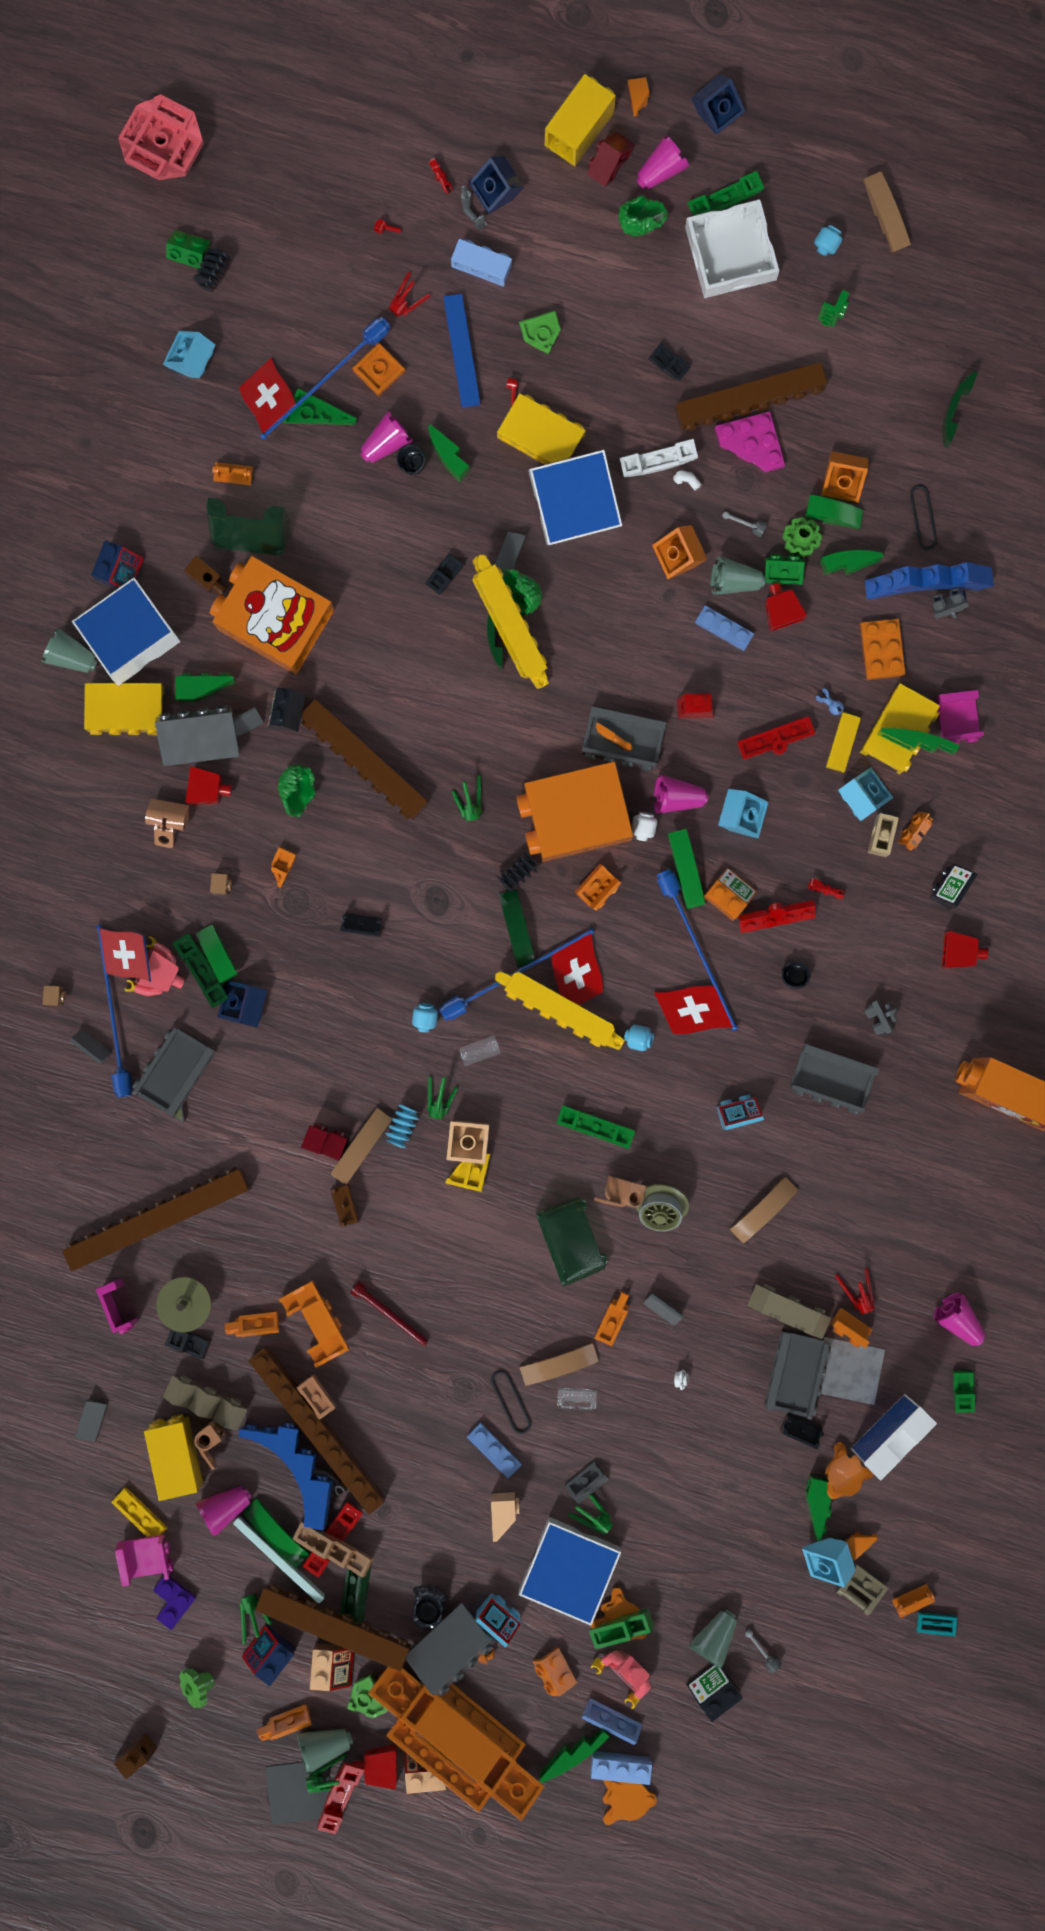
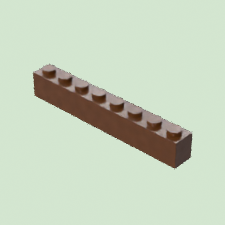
(751, 396)
(364, 760)
(333, 1627)

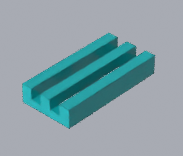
(919, 1629)

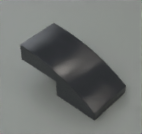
(669, 363)
(444, 574)
(188, 1343)

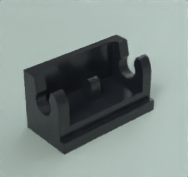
(361, 925)
(801, 1430)

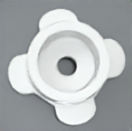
(681, 1379)

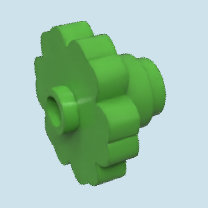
(798, 544)
(196, 1686)

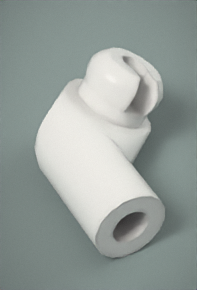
(687, 477)

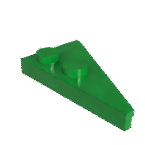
(317, 412)

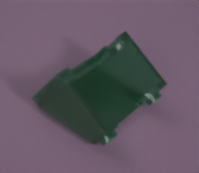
(248, 534)
(571, 1240)

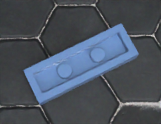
(724, 628)
(494, 1450)
(612, 1721)

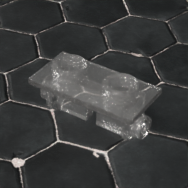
(479, 1050)
(568, 1397)

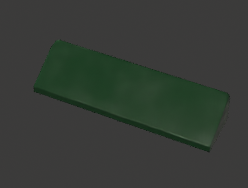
(355, 1595)

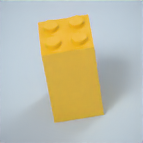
(580, 119)
(173, 1457)

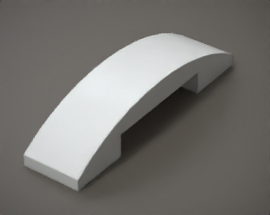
(659, 460)

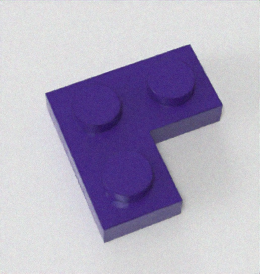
(178, 1600)

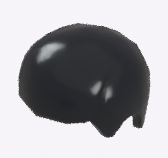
(411, 459)
(796, 975)

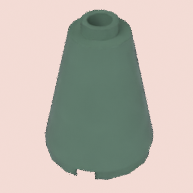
(735, 577)
(68, 653)
(715, 1638)
(322, 1746)

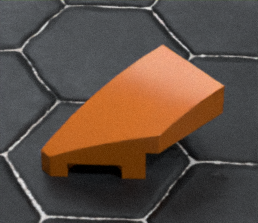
(639, 94)
(282, 864)
(860, 1543)

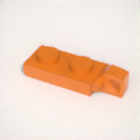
(613, 1320)
(254, 1325)
(285, 1723)

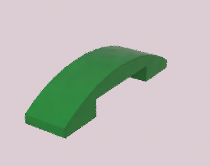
(728, 197)
(595, 1127)
(275, 1534)

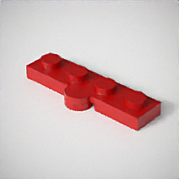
(776, 739)
(776, 916)

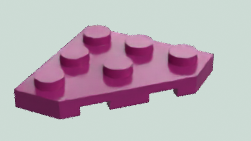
(752, 441)

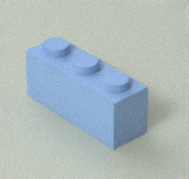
(481, 262)
(621, 1767)

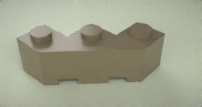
(789, 1311)
(205, 1402)

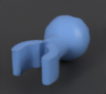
(833, 705)

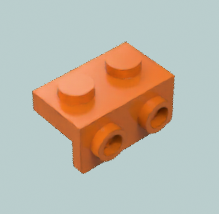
(598, 887)
(852, 1327)
(555, 1673)

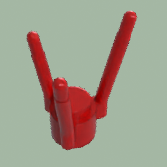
(398, 304)
(865, 1301)

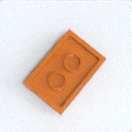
(882, 649)

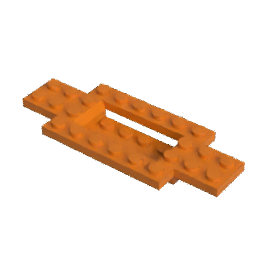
(464, 1736)

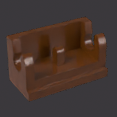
(344, 1205)

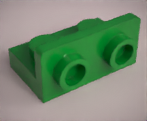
(784, 569)

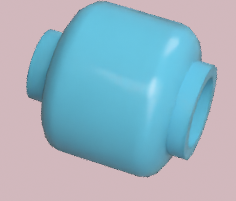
(828, 240)
(424, 1017)
(639, 1037)

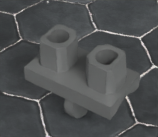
(950, 605)
(878, 1009)

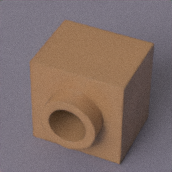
(220, 884)
(54, 995)

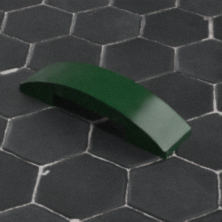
(949, 428)
(496, 652)
(517, 928)
(201, 970)

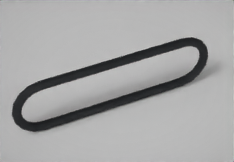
(915, 517)
(503, 1405)

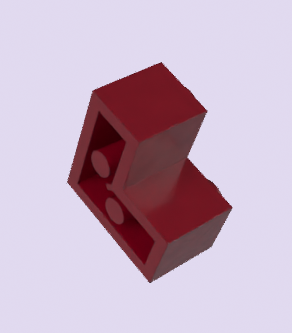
(610, 156)
(325, 1142)

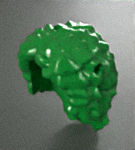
(641, 216)
(524, 590)
(296, 789)

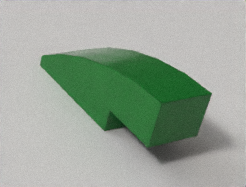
(448, 454)
(833, 512)
(849, 561)
(216, 954)
(622, 1629)

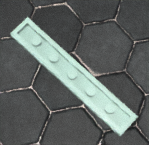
(296, 1575)

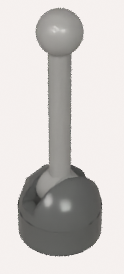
(758, 527)
(772, 1662)

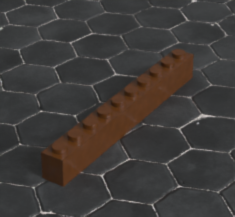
(155, 1220)
(317, 1430)

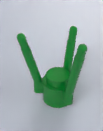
(471, 811)
(438, 1110)
(600, 1523)
(249, 1604)
(316, 1783)

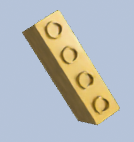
(540, 431)
(122, 707)
(903, 711)

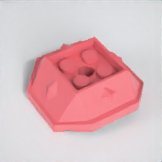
(156, 122)

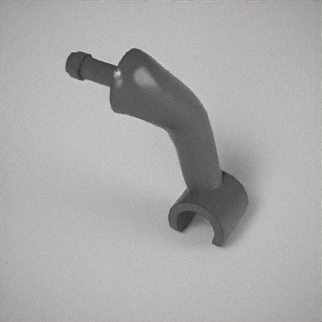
(466, 204)
(340, 1486)

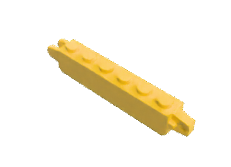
(509, 622)
(559, 1008)

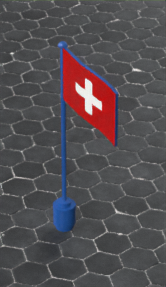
(270, 396)
(122, 956)
(573, 969)
(697, 1006)

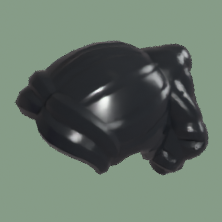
(428, 1606)

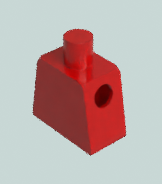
(783, 608)
(695, 706)
(205, 787)
(961, 951)
(380, 1767)

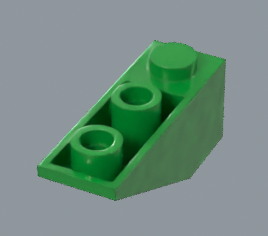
(196, 688)
(818, 1504)

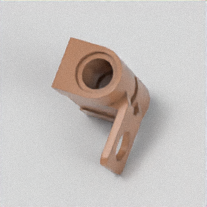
(166, 818)
(623, 1193)
(316, 1396)
(215, 1433)

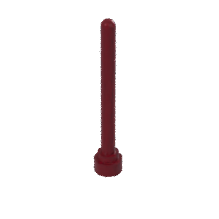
(360, 1291)

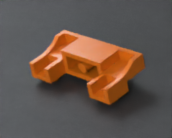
(321, 1321)

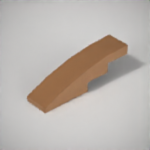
(886, 211)
(361, 1146)
(334, 1549)

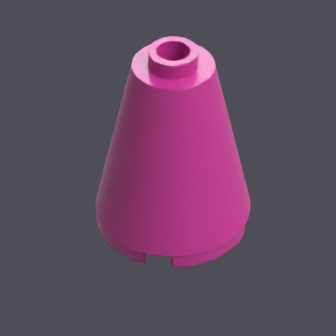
(661, 164)
(385, 439)
(677, 795)
(960, 1319)
(223, 1508)

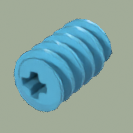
(402, 1126)

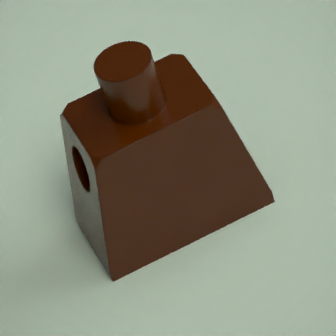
(197, 572)
(133, 1758)

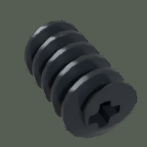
(210, 268)
(517, 872)

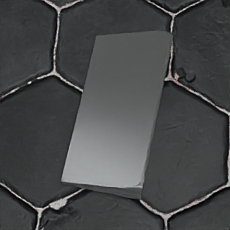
(510, 551)
(247, 721)
(91, 1047)
(663, 1309)
(90, 1420)
(586, 1482)

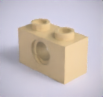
(883, 835)

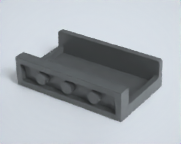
(641, 732)
(197, 736)
(173, 1071)
(833, 1079)
(797, 1374)
(449, 1650)

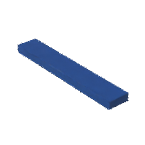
(461, 350)

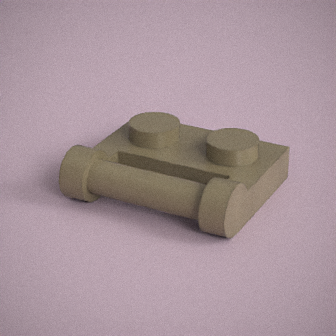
(865, 1584)

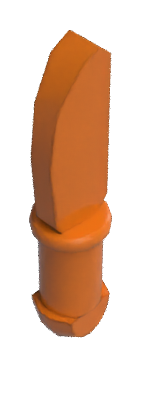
(613, 737)

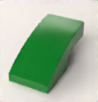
(963, 1391)

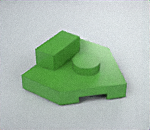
(541, 331)
(364, 1702)

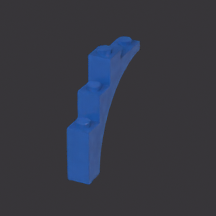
(934, 577)
(302, 1463)

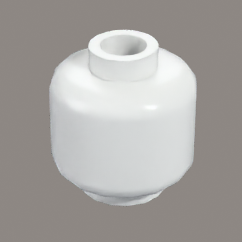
(644, 826)

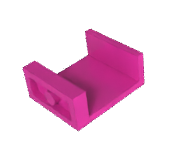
(959, 716)
(110, 1308)
(143, 1558)

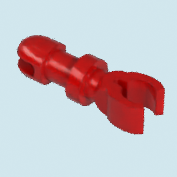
(440, 175)
(817, 885)

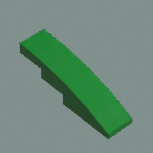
(910, 739)
(686, 868)
(569, 1758)

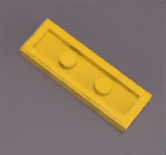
(843, 742)
(138, 1513)

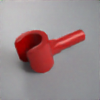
(380, 225)
(512, 384)

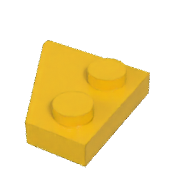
(469, 1175)

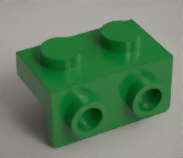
(186, 248)
(829, 314)

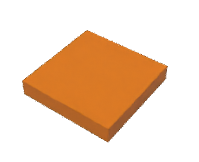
(378, 369)

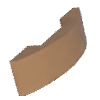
(764, 1210)
(559, 1365)

